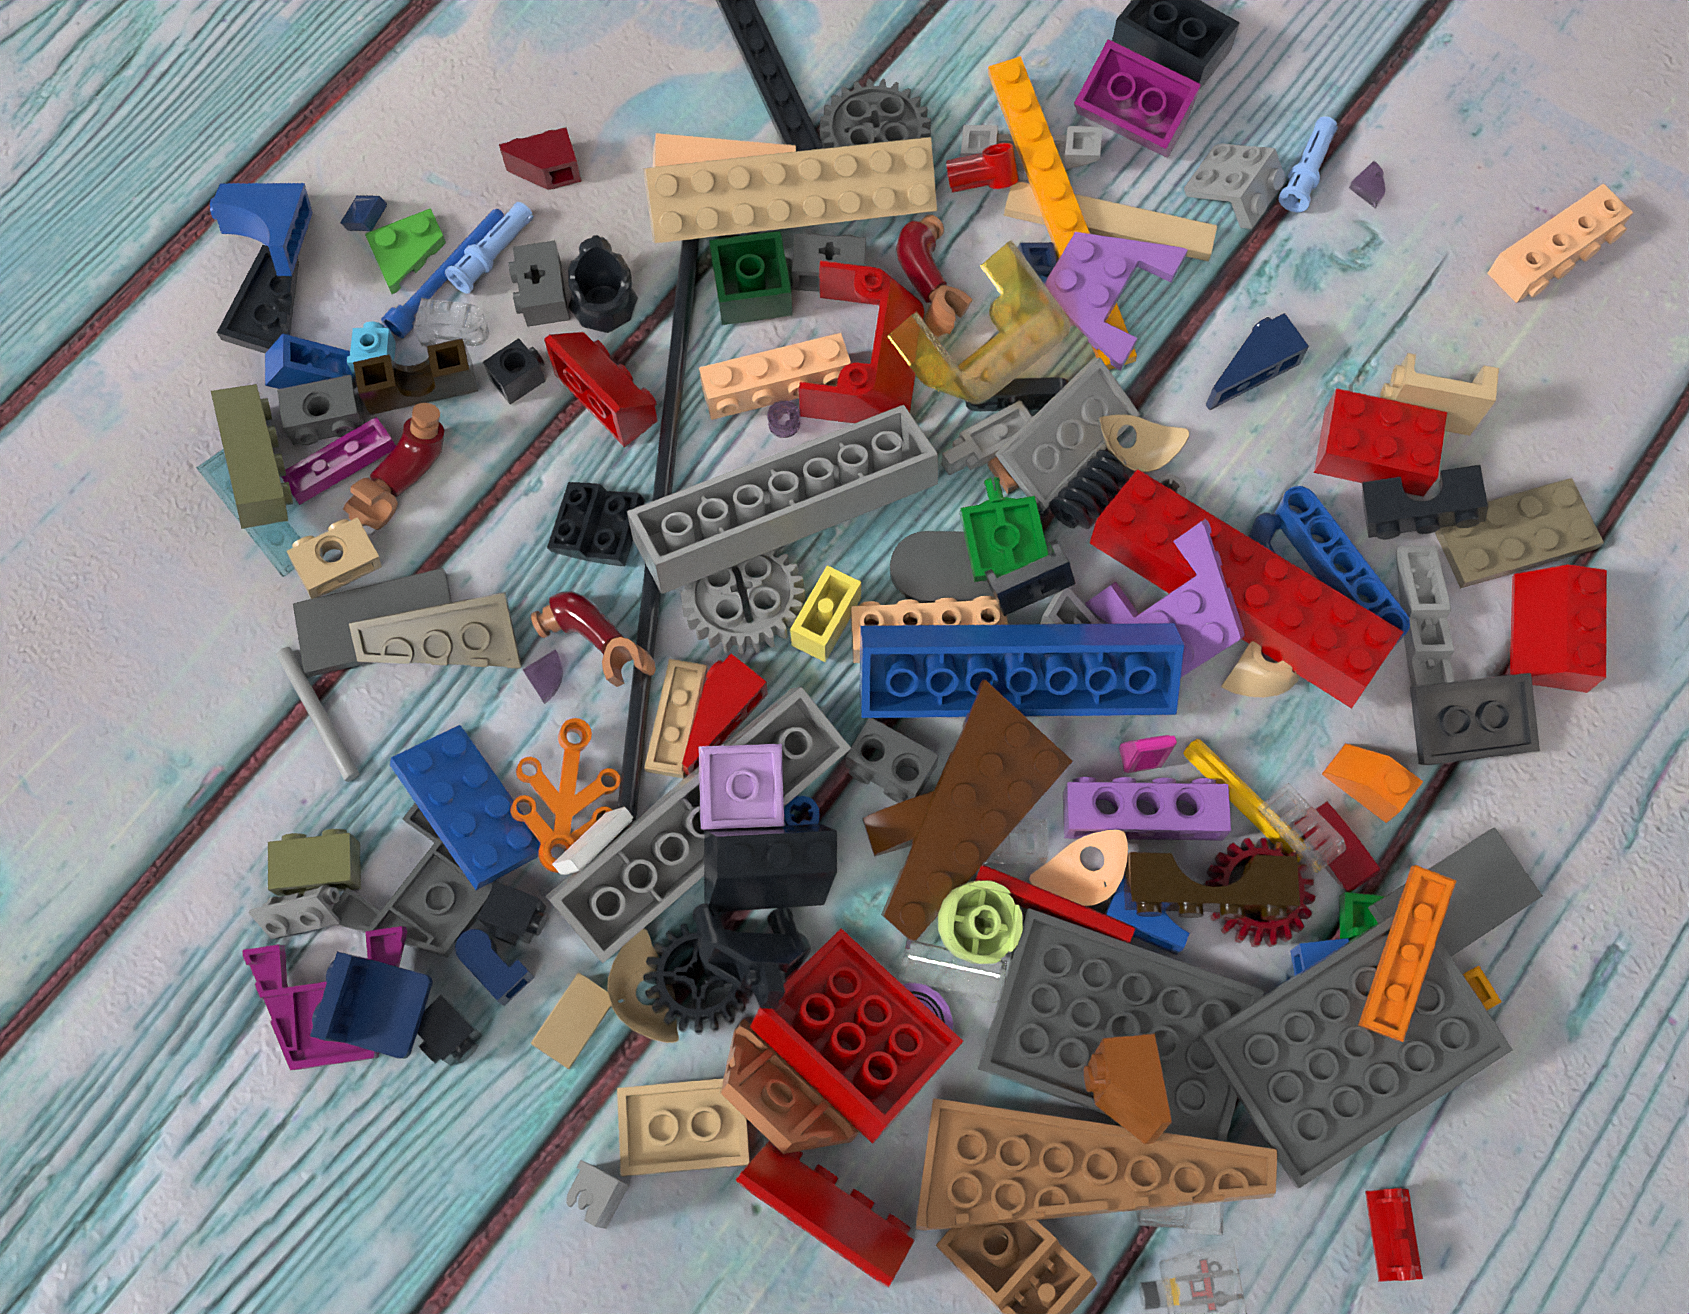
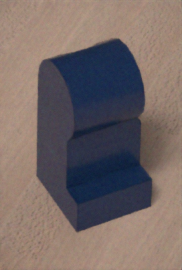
(480, 956)

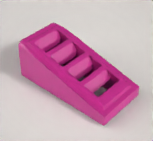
(1146, 753)

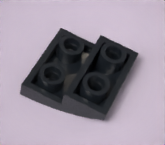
(594, 524)

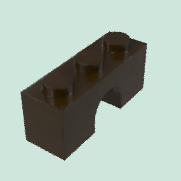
(393, 386)

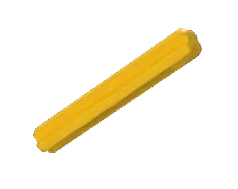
(1239, 792)

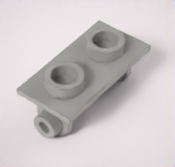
(296, 913)

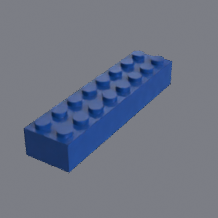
(1034, 666)

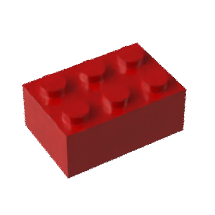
(1380, 439)

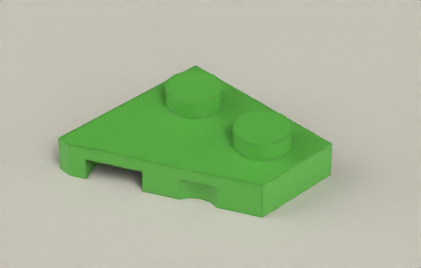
(405, 246)

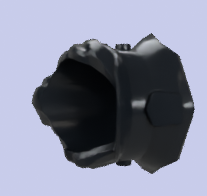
(600, 286)

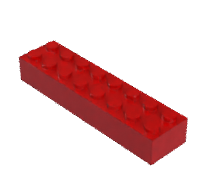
(1279, 604)

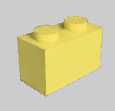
(825, 613)

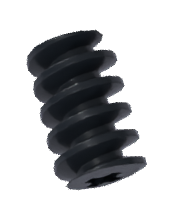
(1089, 491)

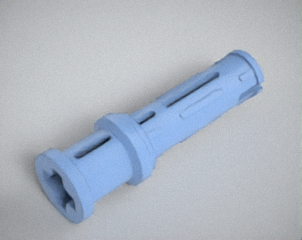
(1305, 174)
(480, 257)

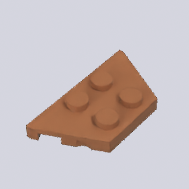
(779, 1098)

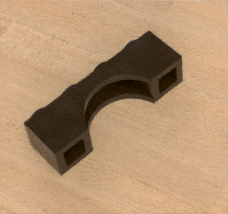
(1157, 885)

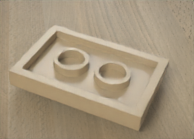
(679, 1128)

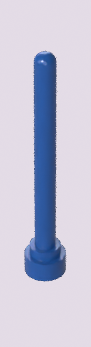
(401, 318)

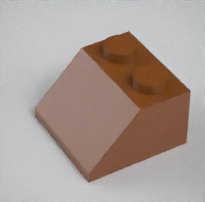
(1130, 1085)

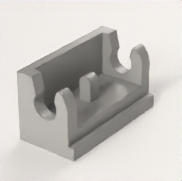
(598, 1191)

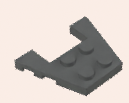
(432, 902)

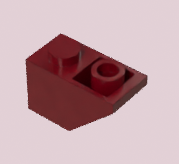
(542, 159)

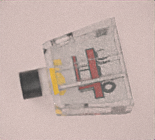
(1197, 1282)

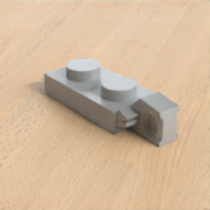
(981, 441)

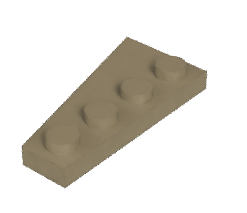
(451, 633)

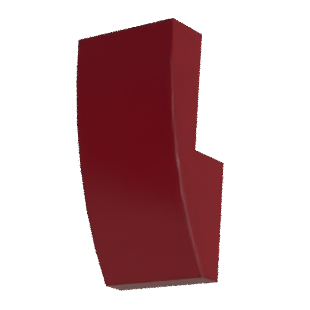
(1355, 864)

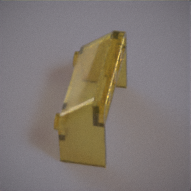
(1028, 327)

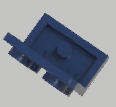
(371, 1005)

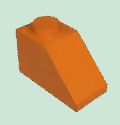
(1372, 780)

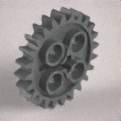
(873, 116)

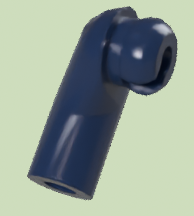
(1264, 529)

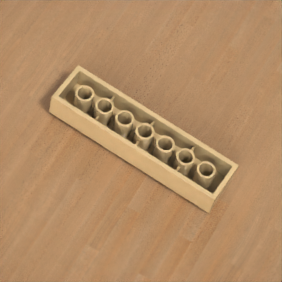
(790, 189)

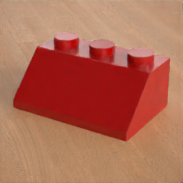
(601, 385)
(1560, 626)

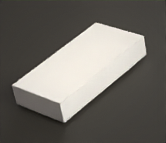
(593, 841)

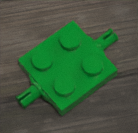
(1002, 533)

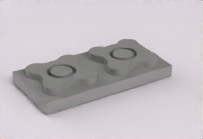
(1064, 433)

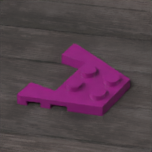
(294, 1006)

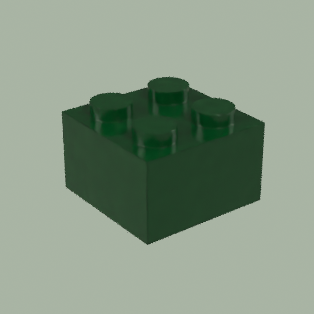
(751, 278)

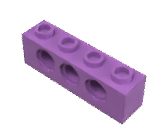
(1208, 799)

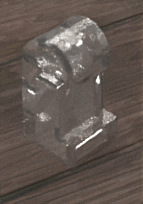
(450, 322)

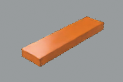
(1407, 953)

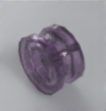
(776, 412)

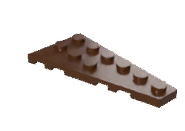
(981, 796)

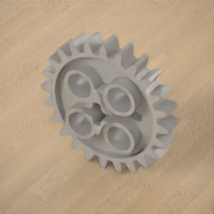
(778, 587)

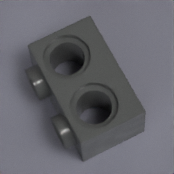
(897, 753)

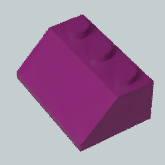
(1137, 98)

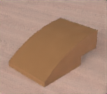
(1018, 1267)

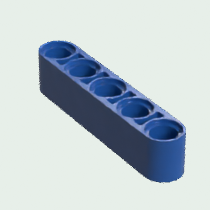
(1335, 550)

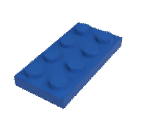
(466, 806)

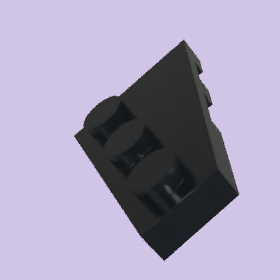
(261, 306)

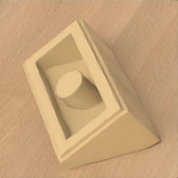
(572, 1021)

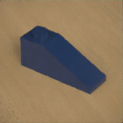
(1267, 352)

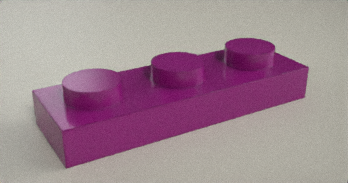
(338, 460)

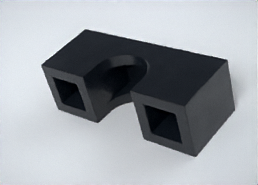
(1459, 504)

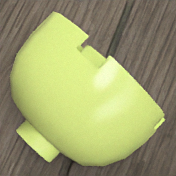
(980, 922)

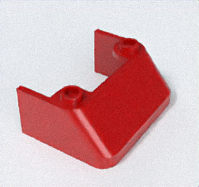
(861, 387)

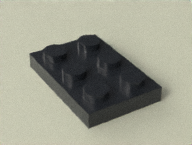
(1474, 718)

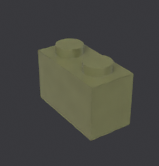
(306, 862)

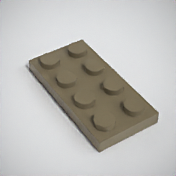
(1521, 534)

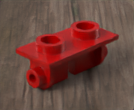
(1393, 1235)

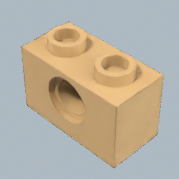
(322, 576)

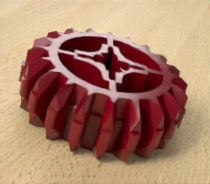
(1262, 929)

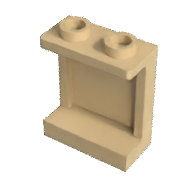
(1463, 401)

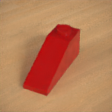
(725, 702)

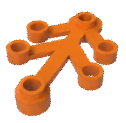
(565, 802)

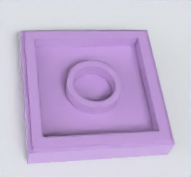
(741, 786)

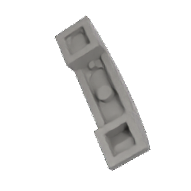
(1075, 149)

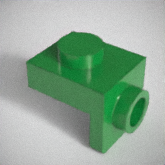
(1355, 915)

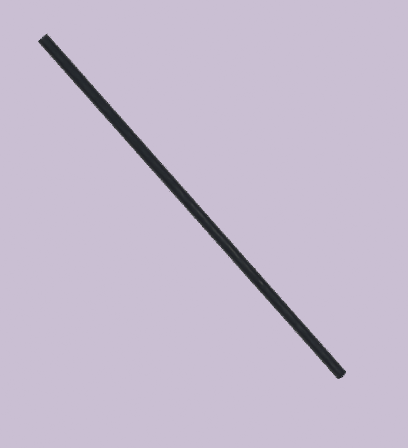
(662, 487)

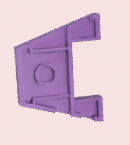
(1093, 277)
(1199, 608)

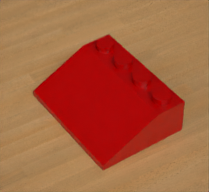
(856, 1035)
(827, 1212)

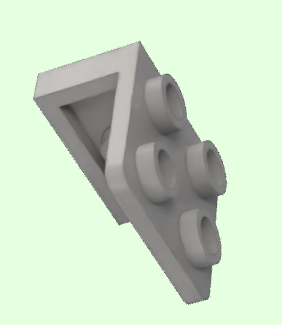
(1240, 175)

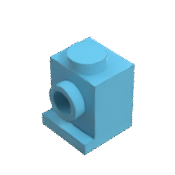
(370, 342)

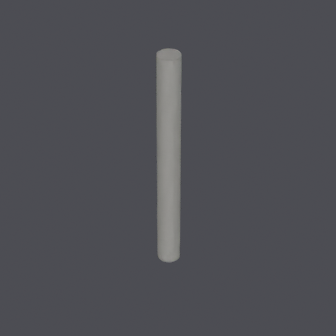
(317, 714)

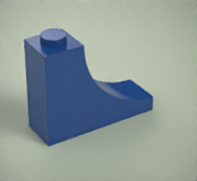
(268, 213)

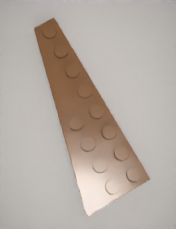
(1030, 1166)

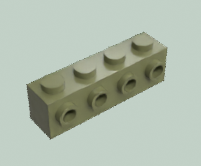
(250, 456)

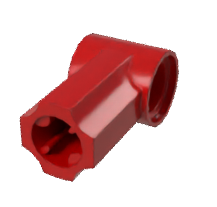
(992, 167)

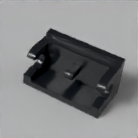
(1032, 581)

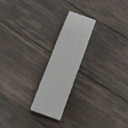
(1427, 606)

